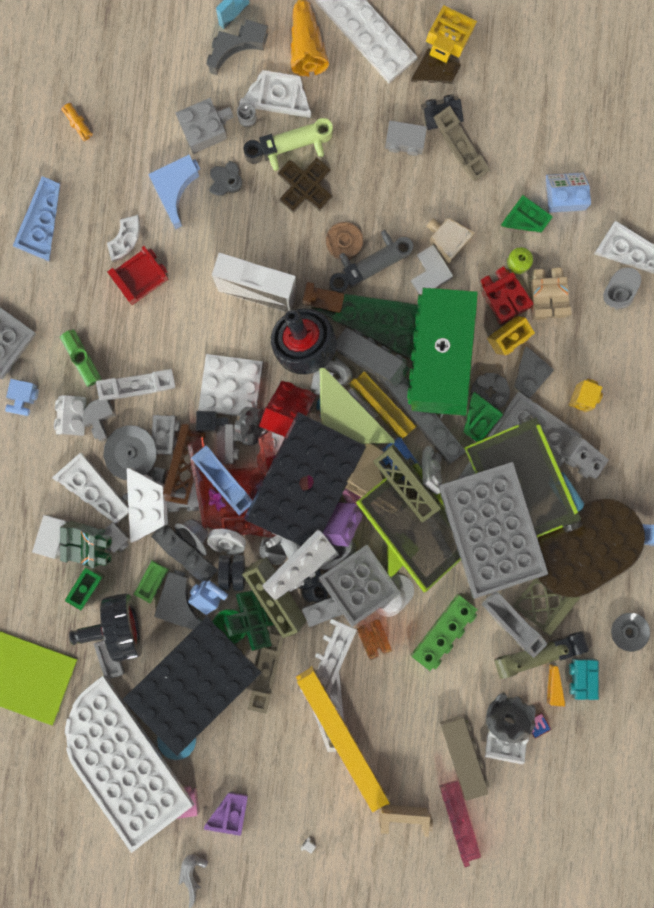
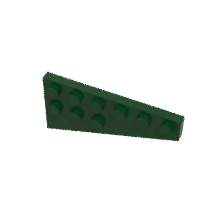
(379, 319)

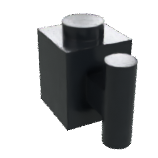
(208, 421)

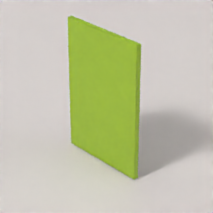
(33, 678)

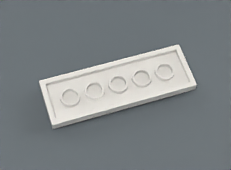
(370, 35)

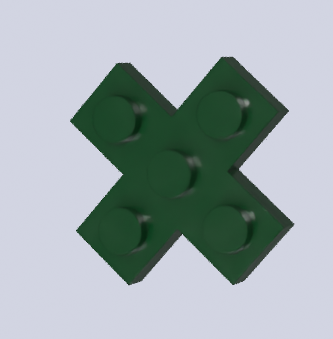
(251, 620)

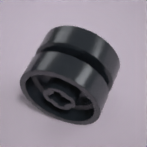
(231, 572)

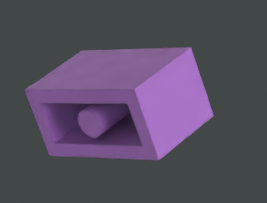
(342, 524)

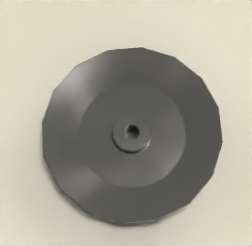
(129, 449)

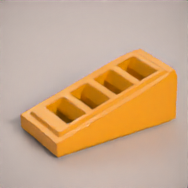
(554, 690)

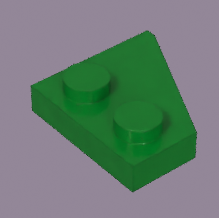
(527, 217)
(480, 417)

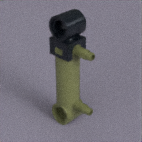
(557, 649)

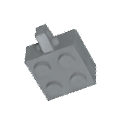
(203, 124)

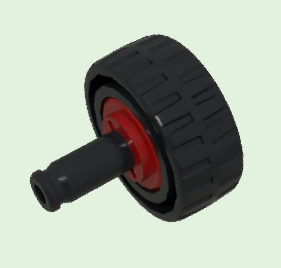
(303, 341)
(118, 628)

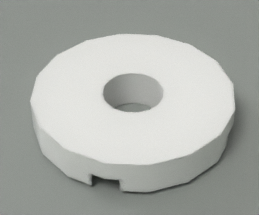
(227, 541)

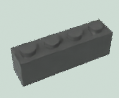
(371, 357)

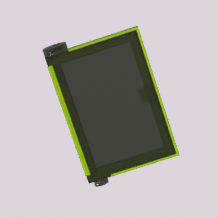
(537, 472)
(422, 548)

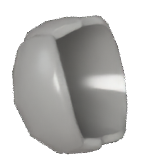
(275, 554)

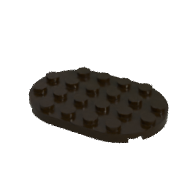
(593, 553)

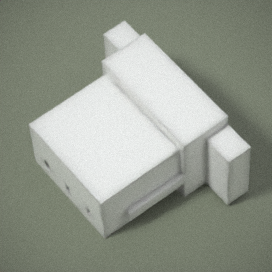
(308, 845)

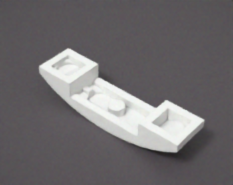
(135, 385)

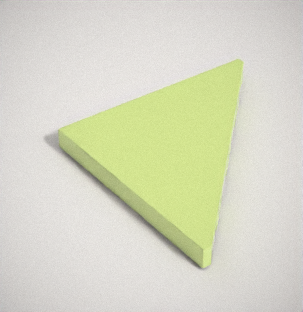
(346, 415)

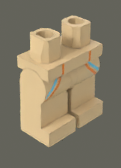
(549, 295)

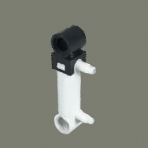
(309, 584)

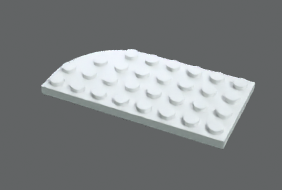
(122, 766)

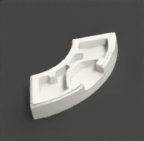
(126, 238)

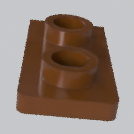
(322, 298)

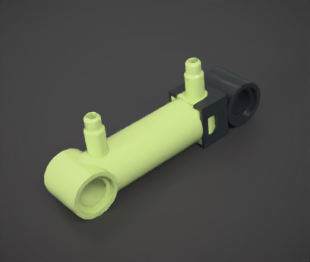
(271, 145)

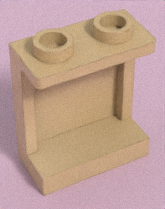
(405, 814)

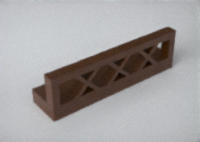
(176, 469)

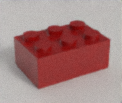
(284, 406)

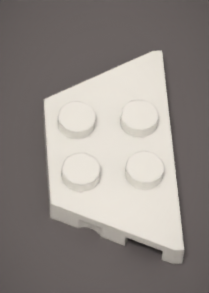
(278, 94)
(145, 504)

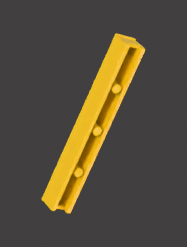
(342, 739)

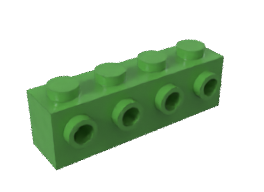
(444, 632)

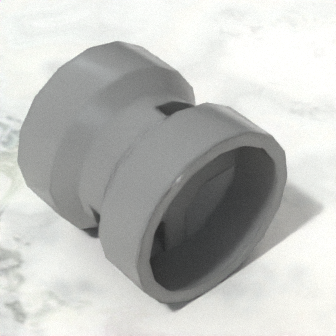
(244, 111)

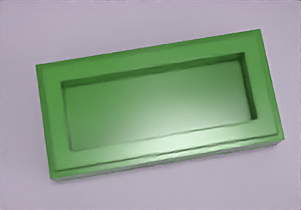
(151, 581)

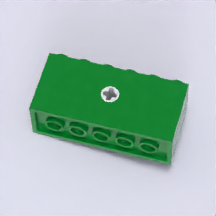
(442, 351)

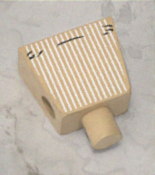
(449, 238)

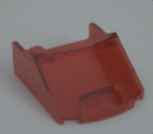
(247, 478)

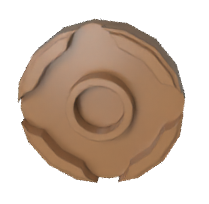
(344, 239)

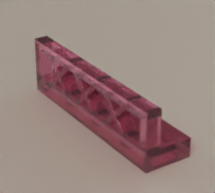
(460, 822)

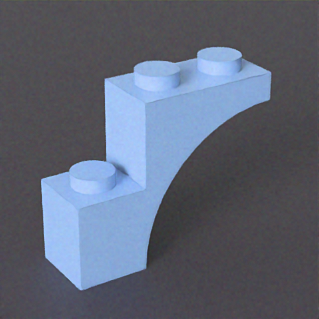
(222, 480)

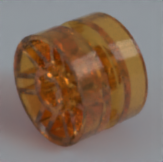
(374, 639)

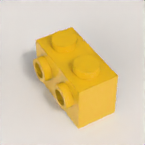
(511, 335)
(586, 395)

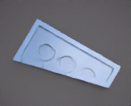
(39, 222)

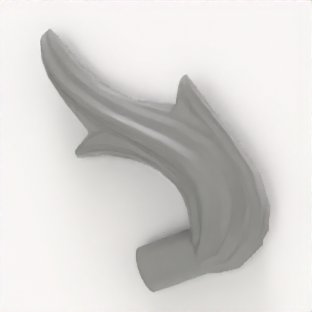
(186, 875)

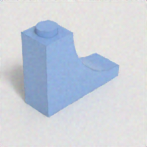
(172, 181)

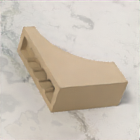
(366, 472)

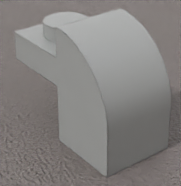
(94, 415)

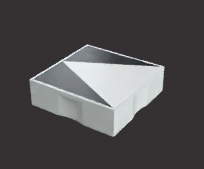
(254, 282)

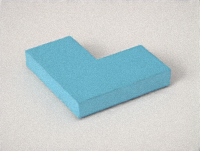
(229, 10)

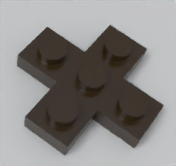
(305, 185)

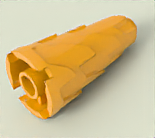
(307, 48)

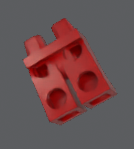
(505, 296)

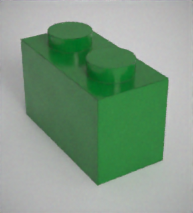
(84, 588)

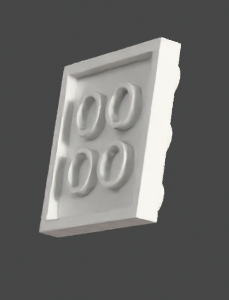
(229, 384)

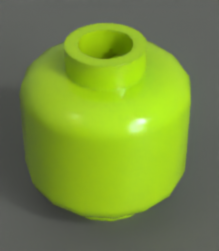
(519, 260)

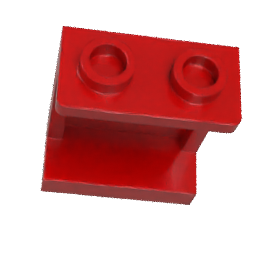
(139, 275)

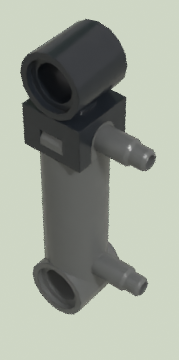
(357, 272)

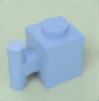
(21, 392)
(206, 596)

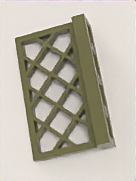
(555, 618)

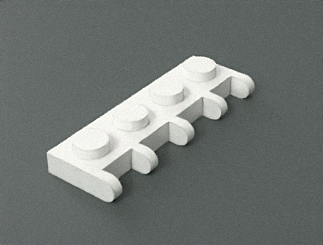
(334, 653)

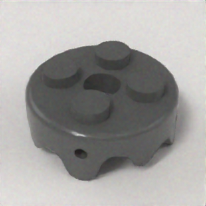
(518, 711)

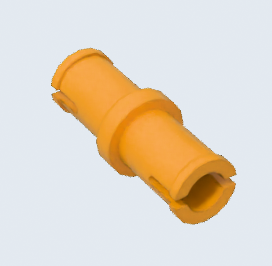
(77, 121)

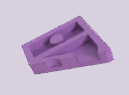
(229, 815)

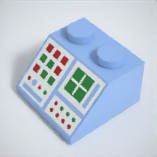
(567, 192)

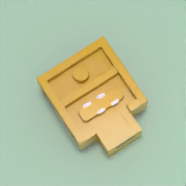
(450, 33)

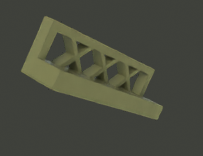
(411, 476)

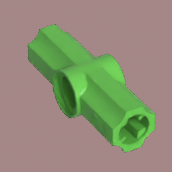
(74, 348)

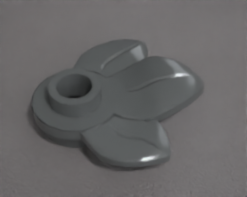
(223, 178)

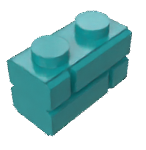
(584, 679)

